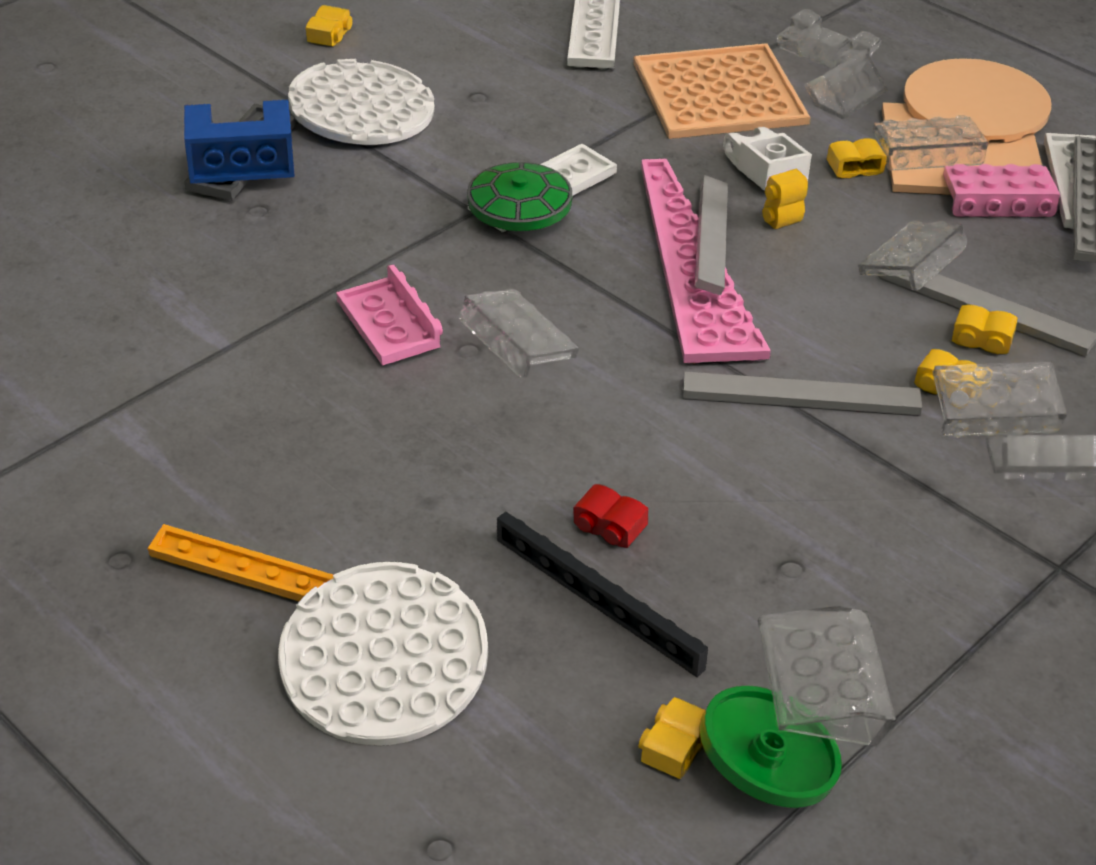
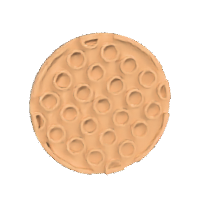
(994, 95)

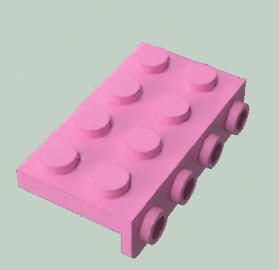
(1001, 191)
(391, 317)

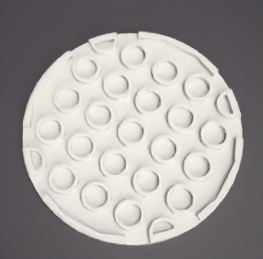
(361, 102)
(383, 653)

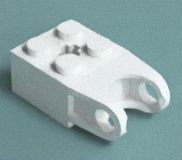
(766, 155)

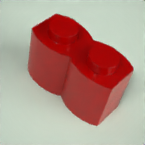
(610, 515)

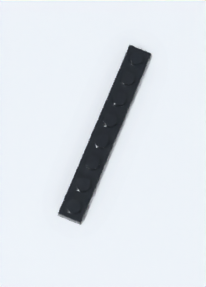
(603, 595)

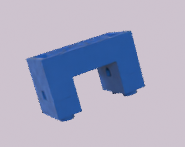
(238, 148)

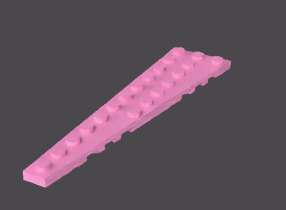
(706, 323)

